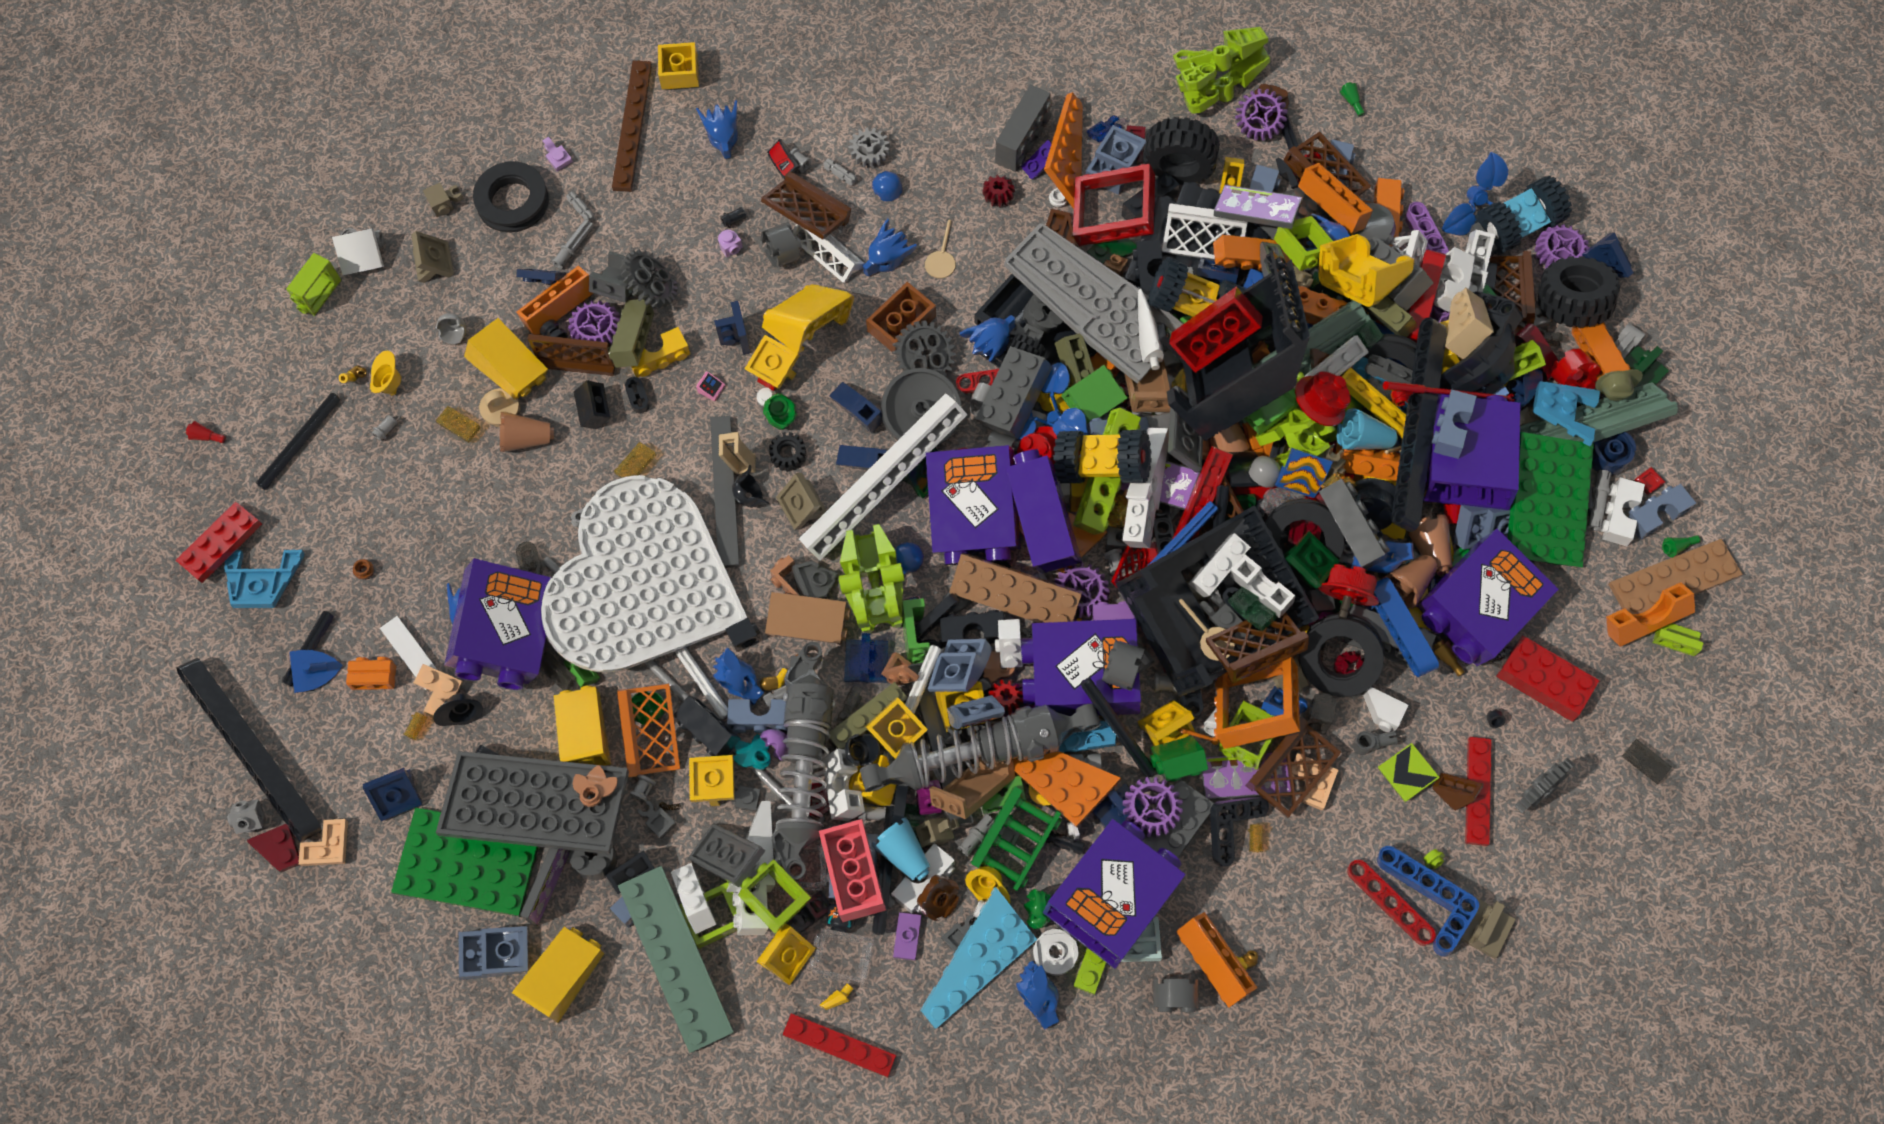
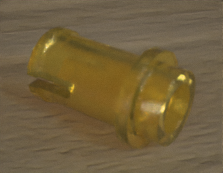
(415, 725)
(1256, 838)

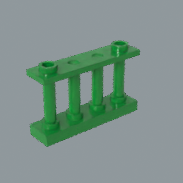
(1004, 819)

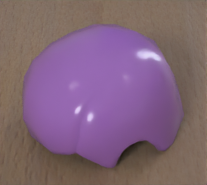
(775, 738)

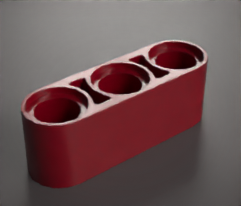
(1531, 332)

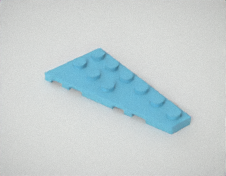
(983, 953)

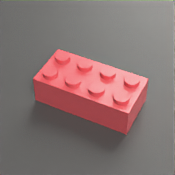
(852, 870)

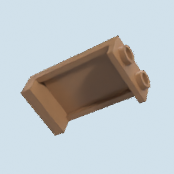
(1150, 392)
(807, 618)
(972, 790)

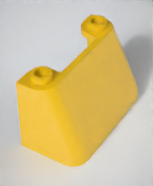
(1353, 272)
(805, 313)

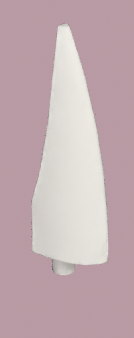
(1149, 340)

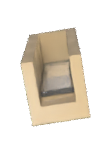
(736, 453)

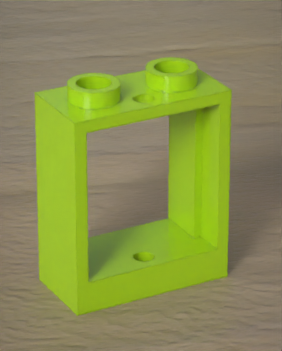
(1294, 250)
(320, 277)
(1249, 714)
(786, 882)
(718, 933)

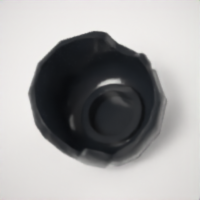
(862, 749)

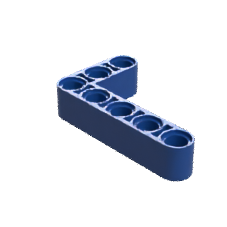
(1403, 629)
(1434, 893)

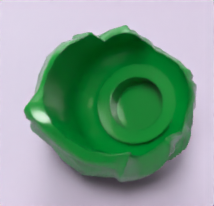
(780, 411)
(650, 707)
(1035, 909)

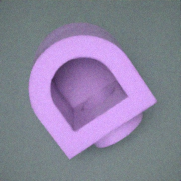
(729, 242)

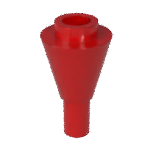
(199, 432)

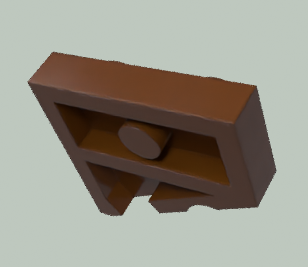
(1061, 224)

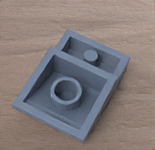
(1116, 151)
(1477, 523)
(960, 665)
(974, 712)
(493, 952)

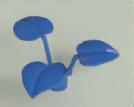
(1491, 173)
(1071, 419)

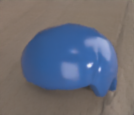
(887, 186)
(909, 556)

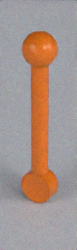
(1185, 731)

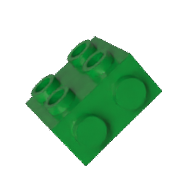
(1179, 759)

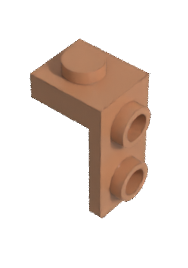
(781, 569)
(898, 671)

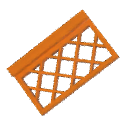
(629, 732)

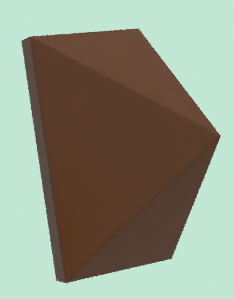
(1456, 790)

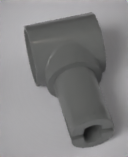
(1374, 741)

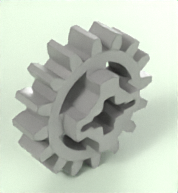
(869, 147)

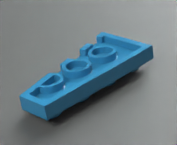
(1089, 740)

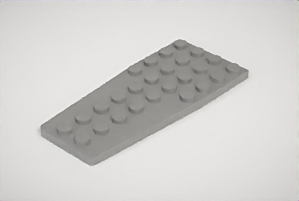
(1086, 297)

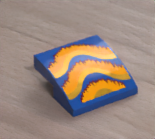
(1303, 473)

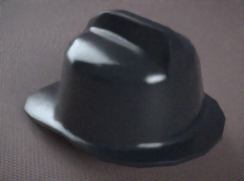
(458, 710)

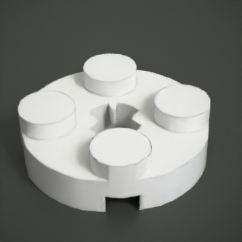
(1063, 942)

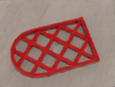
(1141, 563)

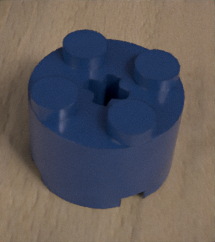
(1613, 453)

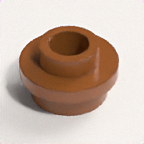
(358, 565)

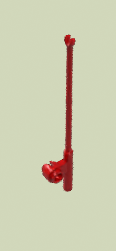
(1402, 391)

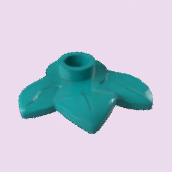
(750, 753)

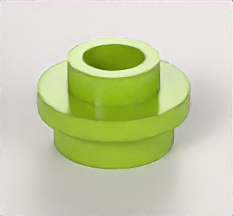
(1434, 859)

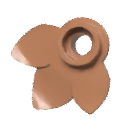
(993, 668)
(594, 783)

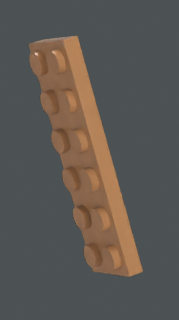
(1696, 569)
(1013, 591)

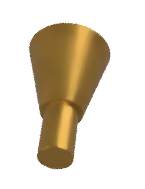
(1444, 651)

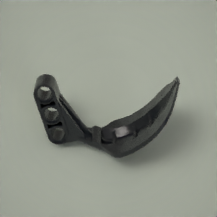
(1493, 361)

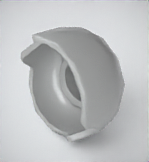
(451, 328)
(1265, 471)

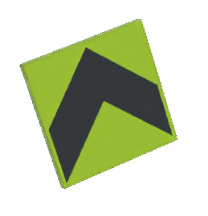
(1408, 772)

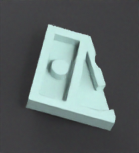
(1147, 946)

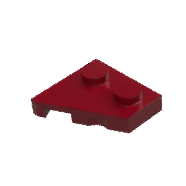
(277, 847)

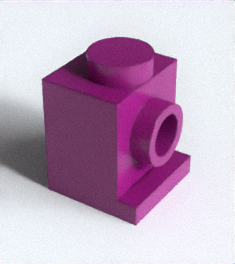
(924, 800)

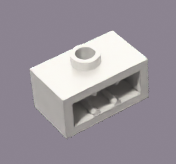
(1009, 643)

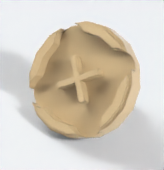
(496, 402)

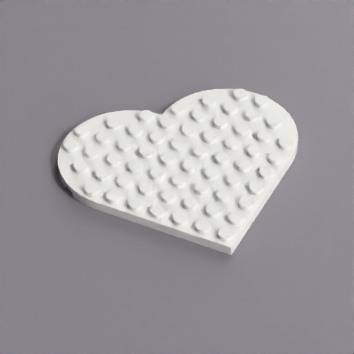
(641, 581)

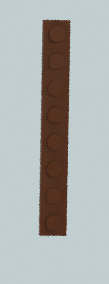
(631, 126)

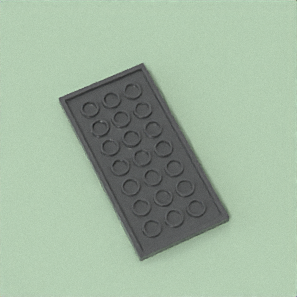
(528, 803)

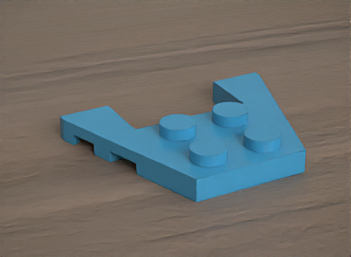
(1558, 406)
(259, 586)

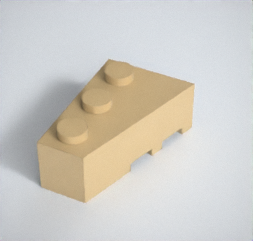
(1467, 323)

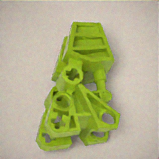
(1241, 55)
(1302, 433)
(868, 557)

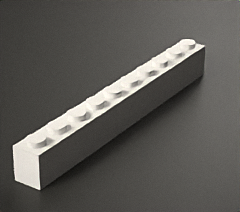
(883, 476)

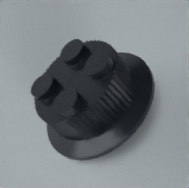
(1378, 499)

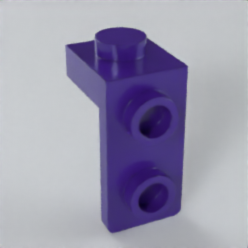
(1036, 163)

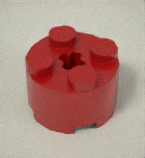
(1576, 370)

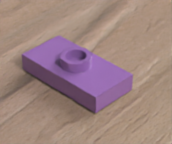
(907, 936)

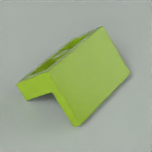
(1679, 639)

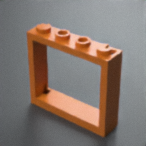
(1264, 728)

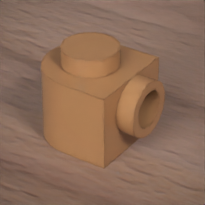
(1116, 264)

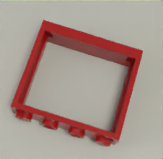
(1119, 229)

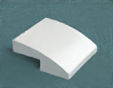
(358, 251)

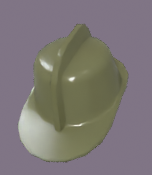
(1618, 384)

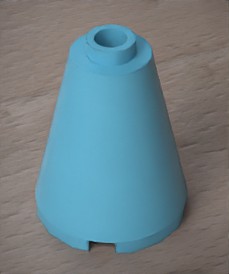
(1364, 432)
(903, 850)

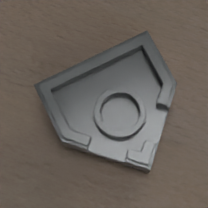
(813, 579)

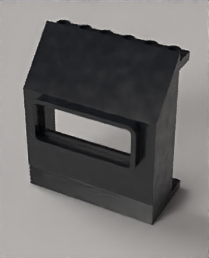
(1230, 384)
(1172, 632)

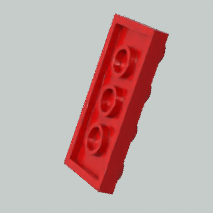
(218, 542)

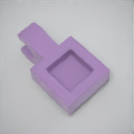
(557, 156)

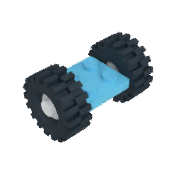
(1539, 206)

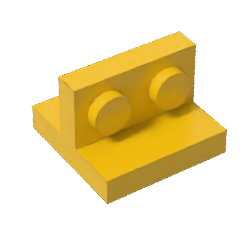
(772, 362)
(1164, 723)
(711, 779)
(786, 954)

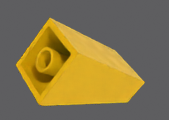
(505, 359)
(581, 727)
(559, 973)

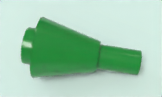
(1351, 95)
(1674, 545)

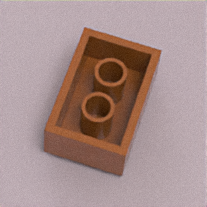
(897, 312)

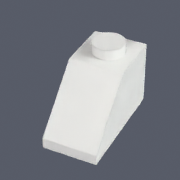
(1384, 709)

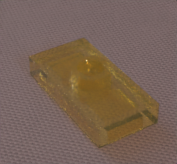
(458, 424)
(635, 461)

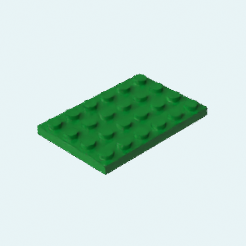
(1551, 500)
(462, 870)

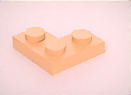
(439, 683)
(1320, 792)
(331, 848)

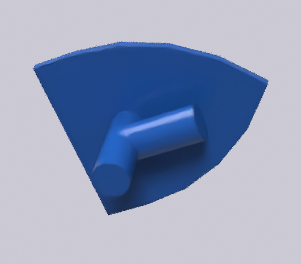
(312, 669)

